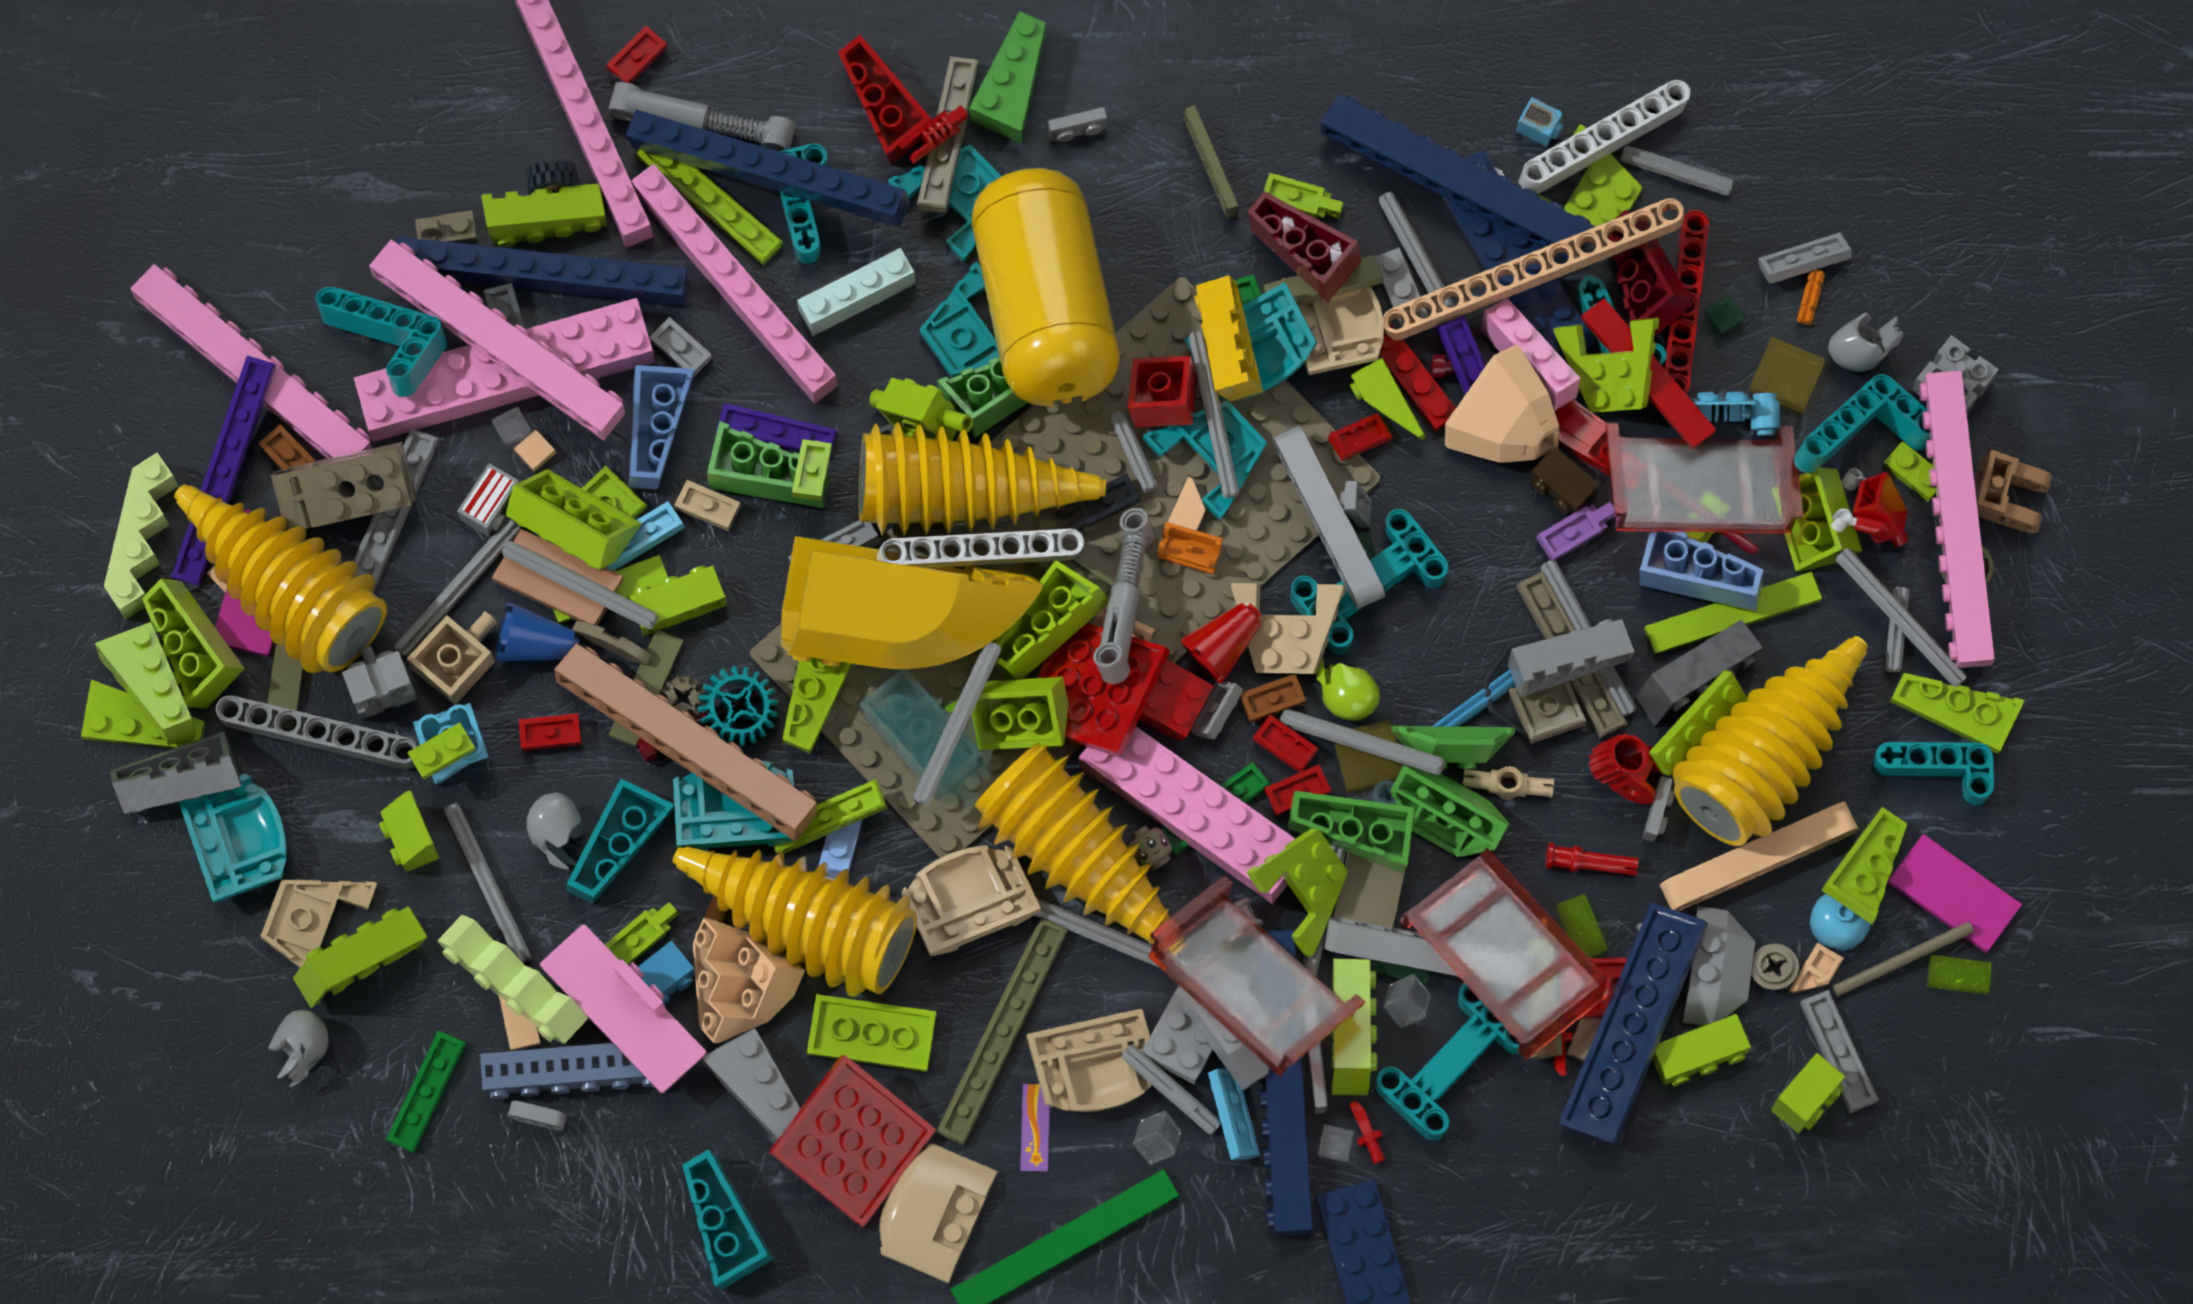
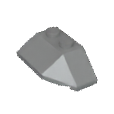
(1720, 969)
(1236, 1057)

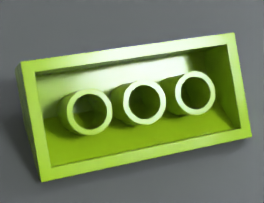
(571, 518)

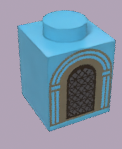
(1540, 122)

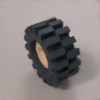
(551, 176)

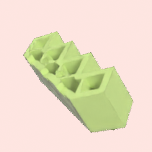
(138, 522)
(520, 986)

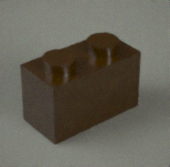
(1563, 482)

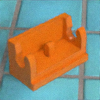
(1189, 548)

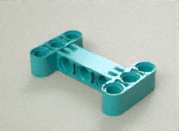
(1390, 566)
(1444, 1068)

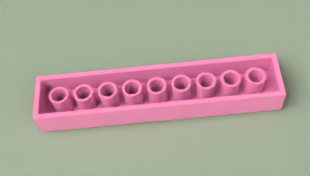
(469, 383)

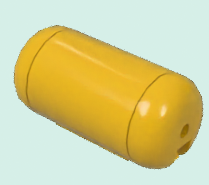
(1045, 287)

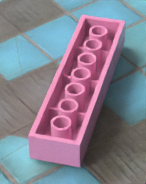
(1190, 806)

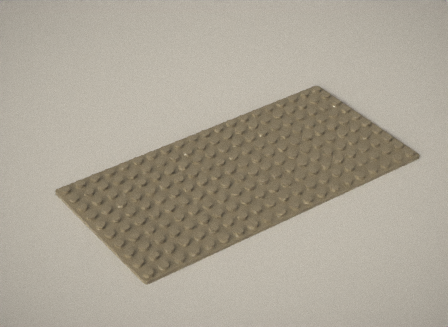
(1259, 536)

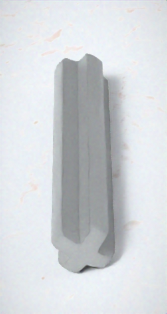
(1133, 451)
(1896, 637)

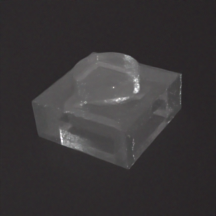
(511, 427)
(1335, 1143)

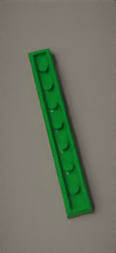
(1067, 1241)

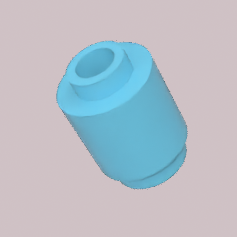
(1765, 414)

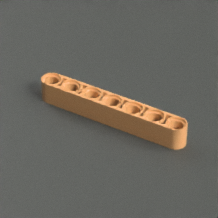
(1759, 857)

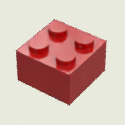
(1162, 391)
(1175, 701)

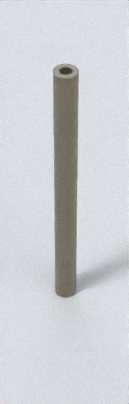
(1903, 959)

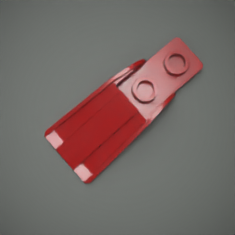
(1583, 435)

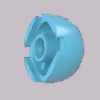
(1837, 925)

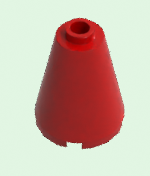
(1223, 640)

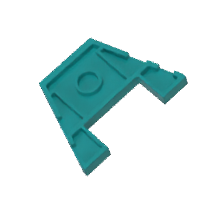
(970, 178)
(957, 331)
(1244, 443)

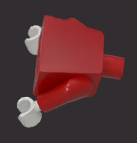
(1876, 508)

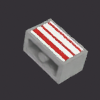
(488, 501)

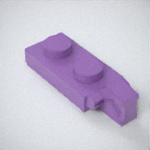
(1575, 530)

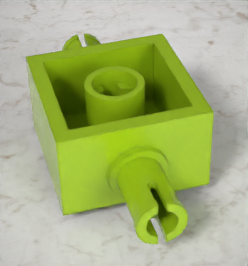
(915, 405)

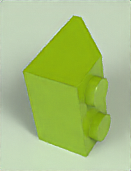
(408, 832)

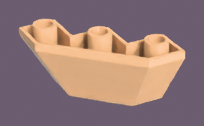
(1504, 413)
(738, 980)

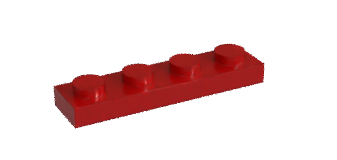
(1416, 382)

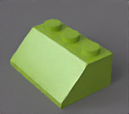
(1813, 539)
(1021, 713)

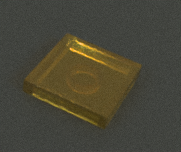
(1787, 373)
(1363, 768)

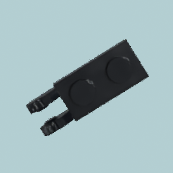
(1118, 496)

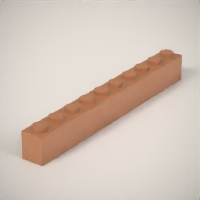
(686, 741)

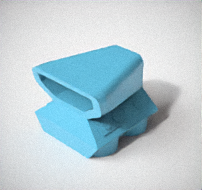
(433, 725)

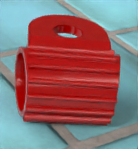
(1622, 776)

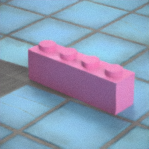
(1507, 327)

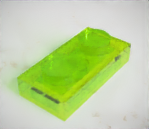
(1581, 925)
(1959, 974)

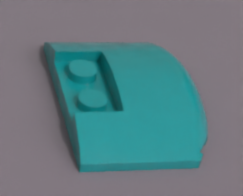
(1277, 336)
(713, 820)
(236, 838)

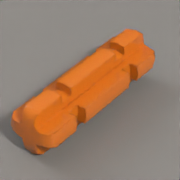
(1810, 297)

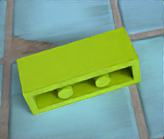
(681, 598)
(1701, 1050)

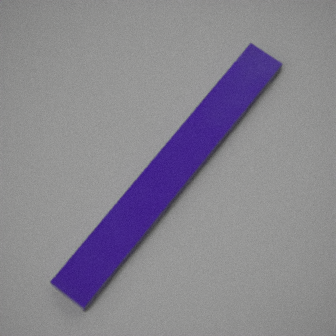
(227, 459)

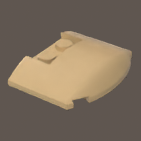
(1346, 330)
(969, 897)
(1083, 1063)
(934, 1211)

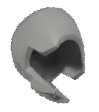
(1856, 348)
(553, 821)
(304, 1040)

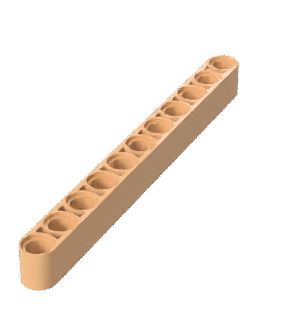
(1541, 257)

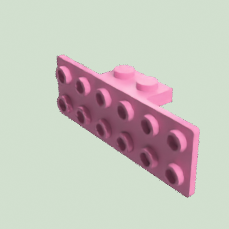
(623, 1008)

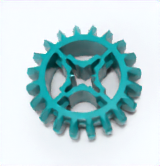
(726, 699)

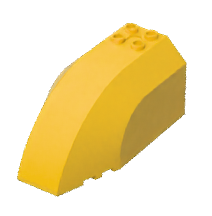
(891, 614)

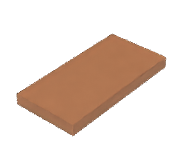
(549, 592)

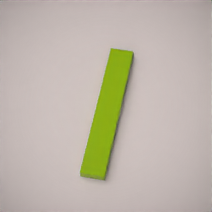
(717, 206)
(1714, 618)

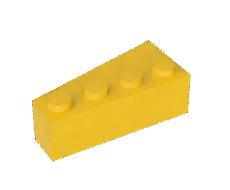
(1227, 339)

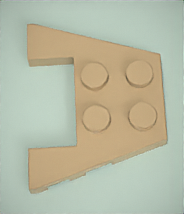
(1291, 641)
(304, 912)

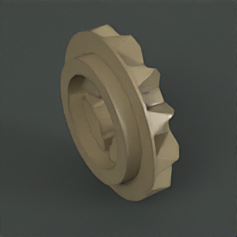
(684, 685)
(1779, 955)

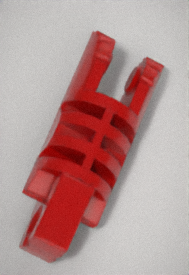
(935, 132)

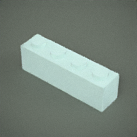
(856, 292)

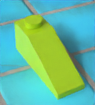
(1383, 394)

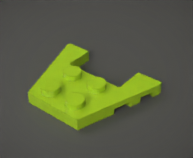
(1602, 191)
(1616, 378)
(1314, 877)

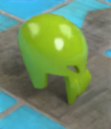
(1348, 691)

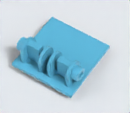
(1736, 404)

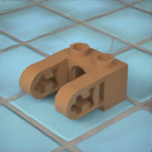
(1991, 488)

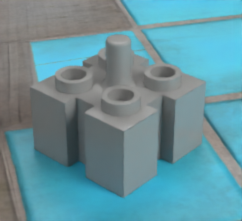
(1954, 357)
(378, 683)

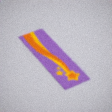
(1034, 1130)

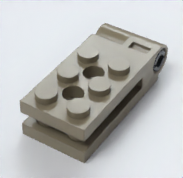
(317, 494)

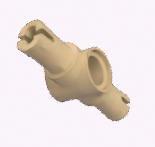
(1524, 784)

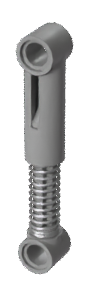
(773, 134)
(1124, 597)

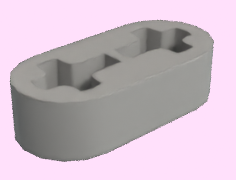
(537, 1115)

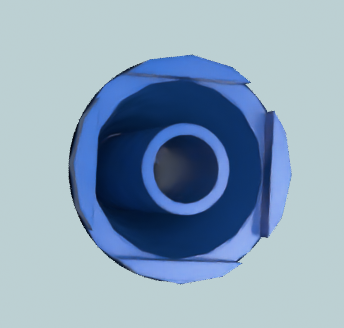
(532, 637)

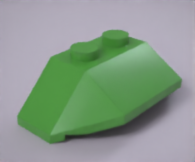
(1455, 744)
(1449, 812)

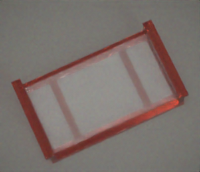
(1705, 489)
(1509, 952)
(1247, 979)

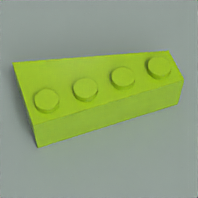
(543, 214)
(358, 954)

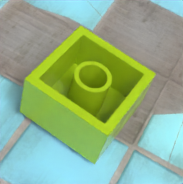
(1811, 1089)

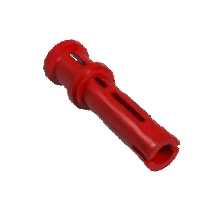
(1577, 859)

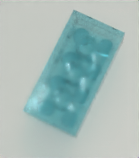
(912, 728)

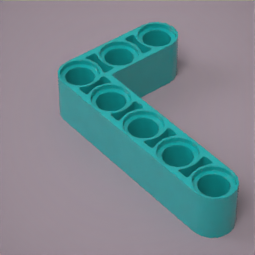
(416, 333)
(1878, 398)

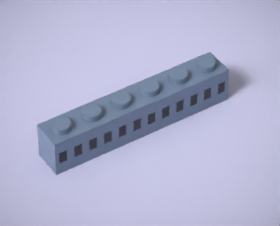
(557, 1070)

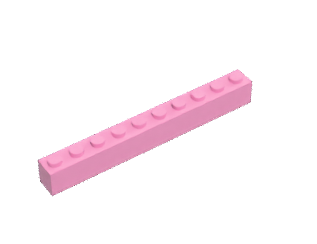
(585, 121)
(734, 284)
(497, 339)
(228, 350)
(1958, 519)

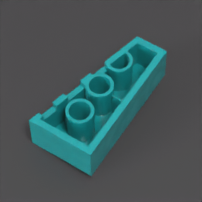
(619, 835)
(728, 1231)

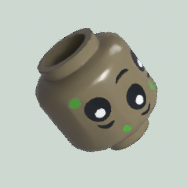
(1153, 847)

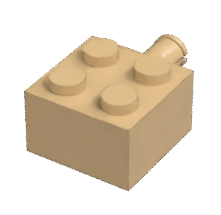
(454, 657)

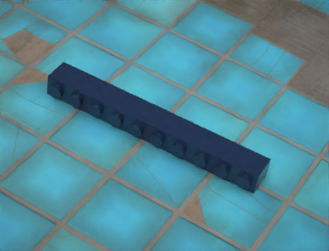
(768, 168)
(1450, 174)
(554, 272)
(1287, 1141)

